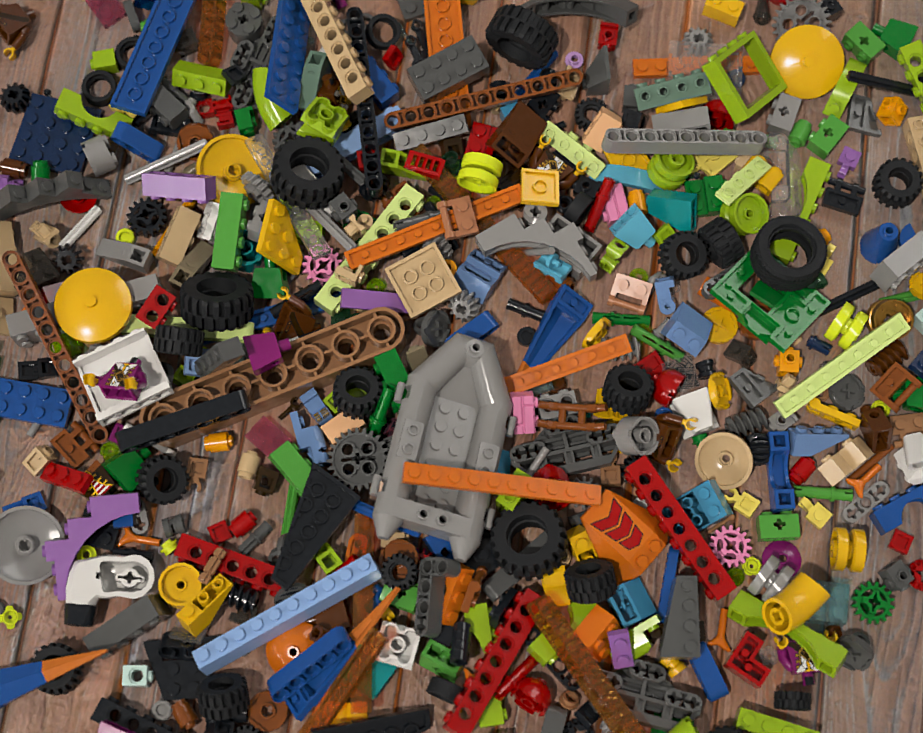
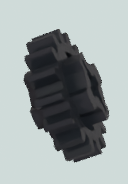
(155, 215)

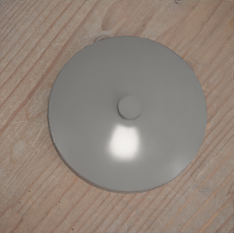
(21, 541)

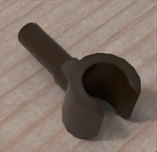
(291, 408)

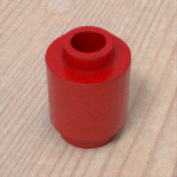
(802, 470)
(243, 523)

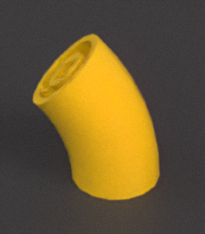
(794, 604)

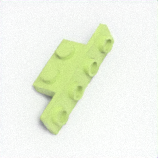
(573, 149)
(742, 180)

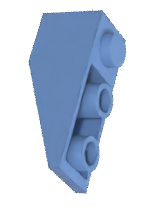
(813, 440)

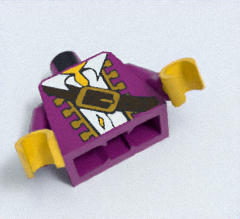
(121, 382)
(797, 660)

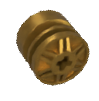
(888, 307)

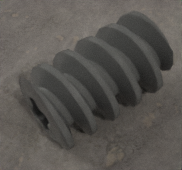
(745, 422)

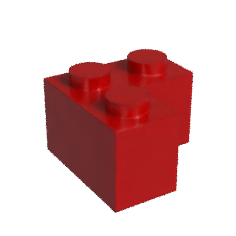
(742, 661)

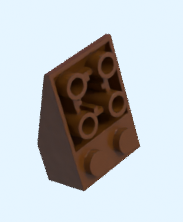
(517, 135)

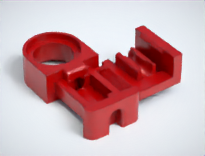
(222, 108)

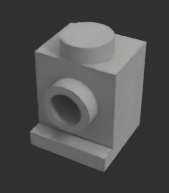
(775, 425)

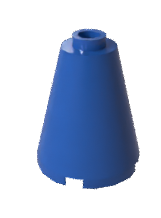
(879, 242)

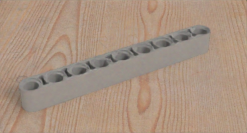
(683, 141)

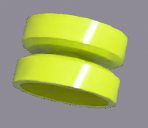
(479, 173)
(845, 325)

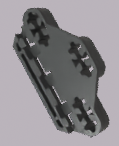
(256, 55)
(567, 445)
(653, 695)

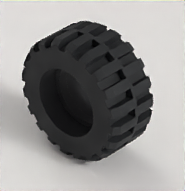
(521, 36)
(311, 153)
(216, 301)
(532, 564)

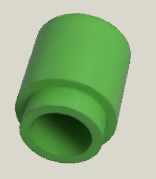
(800, 133)

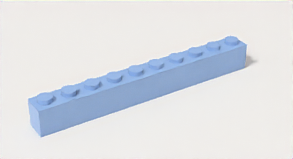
(287, 614)

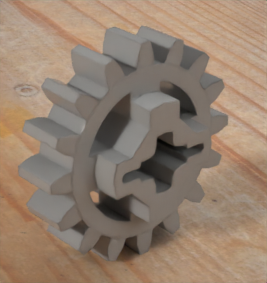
(256, 187)

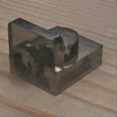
(241, 617)

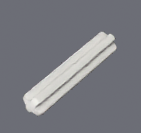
(81, 226)

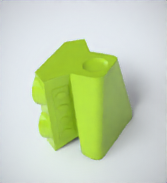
(323, 120)

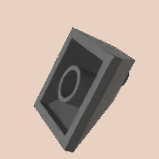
(598, 75)

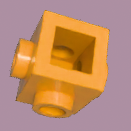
(892, 111)
(788, 362)

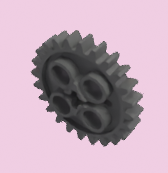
(789, 12)
(358, 441)

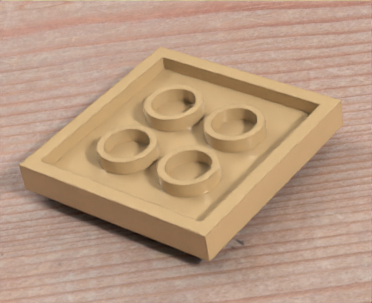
(423, 280)

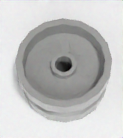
(771, 580)

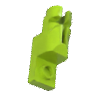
(639, 639)

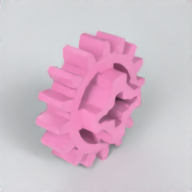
(326, 272)
(724, 540)

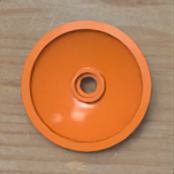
(279, 648)

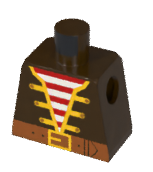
(102, 483)

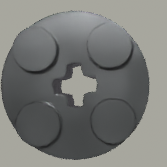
(244, 22)

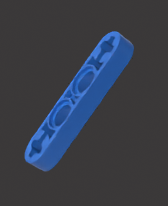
(669, 575)

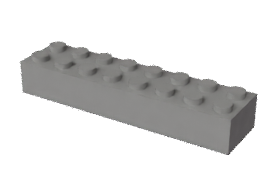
(25, 334)

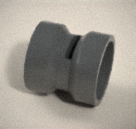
(178, 524)

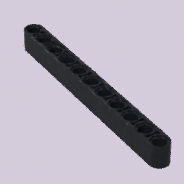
(366, 109)

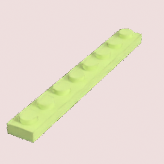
(841, 365)

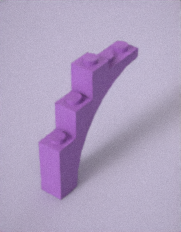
(79, 529)

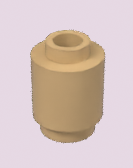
(248, 465)

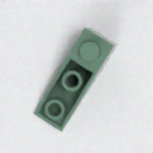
(314, 69)

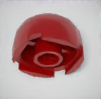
(719, 115)
(666, 386)
(532, 695)

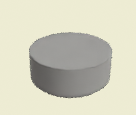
(162, 710)

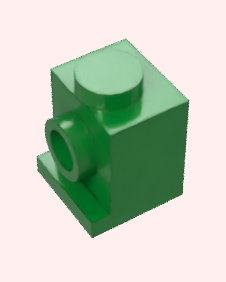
(245, 121)

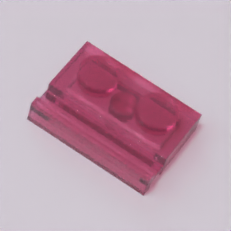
(106, 11)
(266, 436)

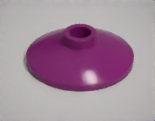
(785, 549)

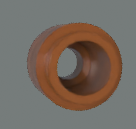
(184, 714)

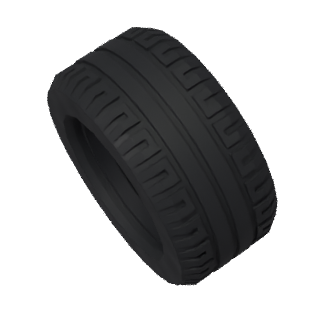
(800, 232)

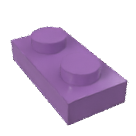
(620, 648)

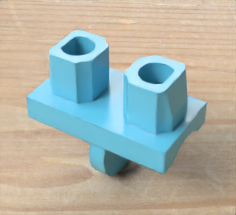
(553, 266)

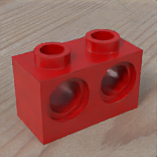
(152, 304)

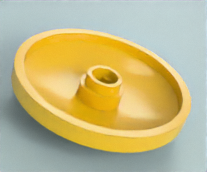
(808, 61)
(227, 160)
(93, 305)

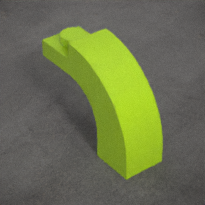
(843, 90)

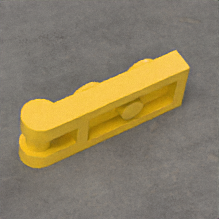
(832, 414)

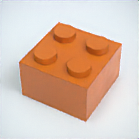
(594, 631)

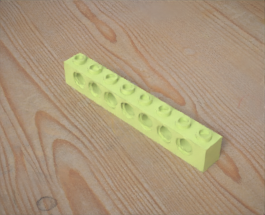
(406, 196)

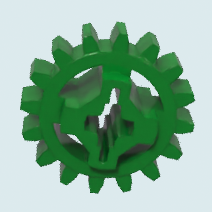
(870, 611)

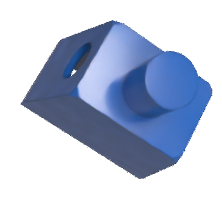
(435, 546)

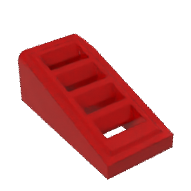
(427, 158)

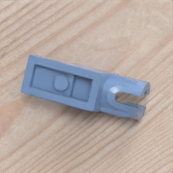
(310, 440)

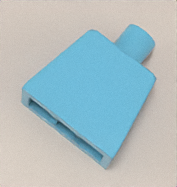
(634, 228)

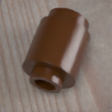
(14, 168)

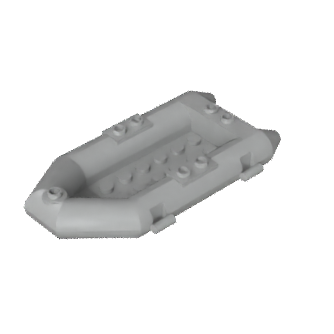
(448, 419)

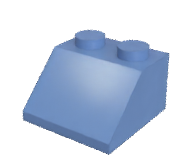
(688, 329)

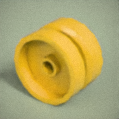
(847, 549)
(170, 583)

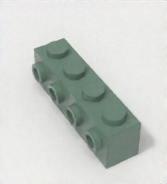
(672, 90)

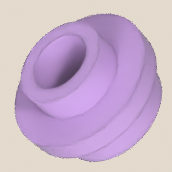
(578, 63)

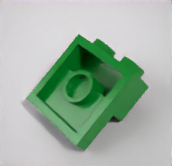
(705, 189)

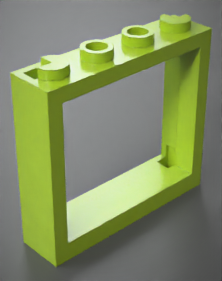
(726, 89)

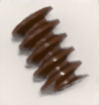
(886, 358)

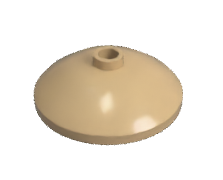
(712, 465)

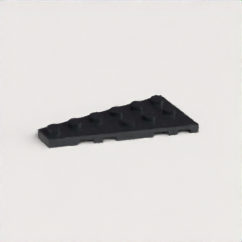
(317, 516)
(405, 721)

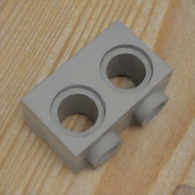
(562, 395)

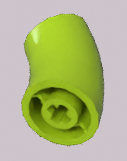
(272, 114)

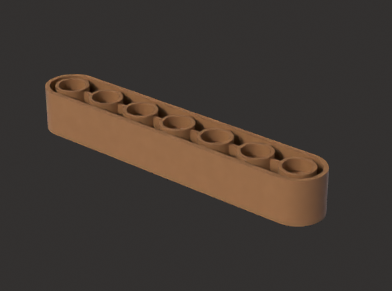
(296, 379)

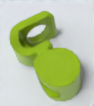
(610, 260)

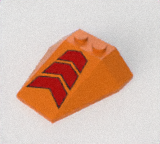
(623, 535)

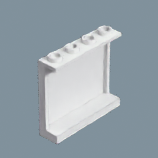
(121, 350)

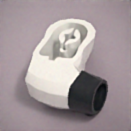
(105, 579)

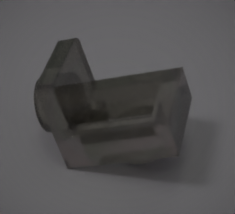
(740, 353)

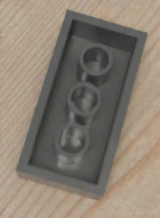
(448, 70)

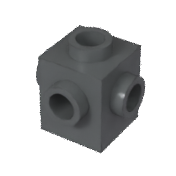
(343, 208)
(896, 576)

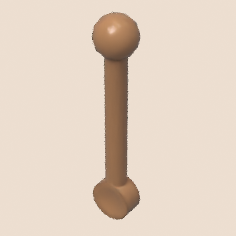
(704, 534)

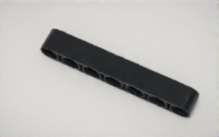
(182, 421)

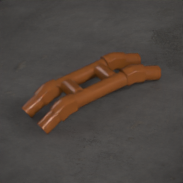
(580, 408)

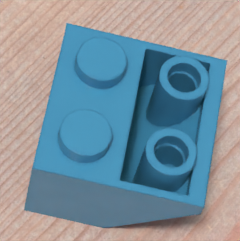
(631, 603)

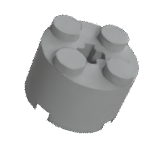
(99, 156)
(636, 435)

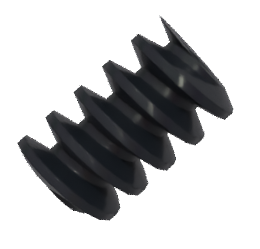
(242, 599)

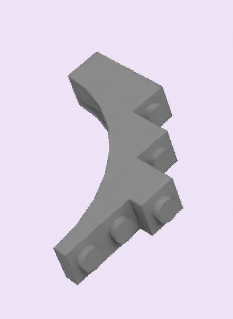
(511, 234)

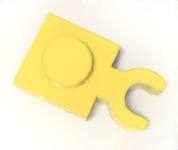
(743, 504)

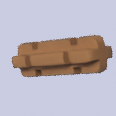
(212, 566)

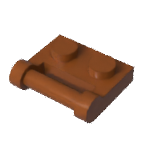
(891, 382)
(474, 589)

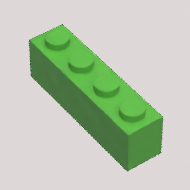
(229, 232)
(291, 465)

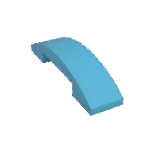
(628, 177)

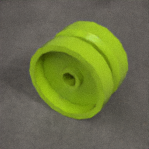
(670, 170)
(746, 213)

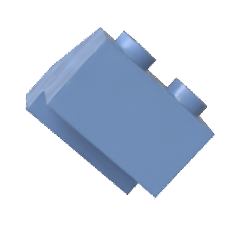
(479, 275)

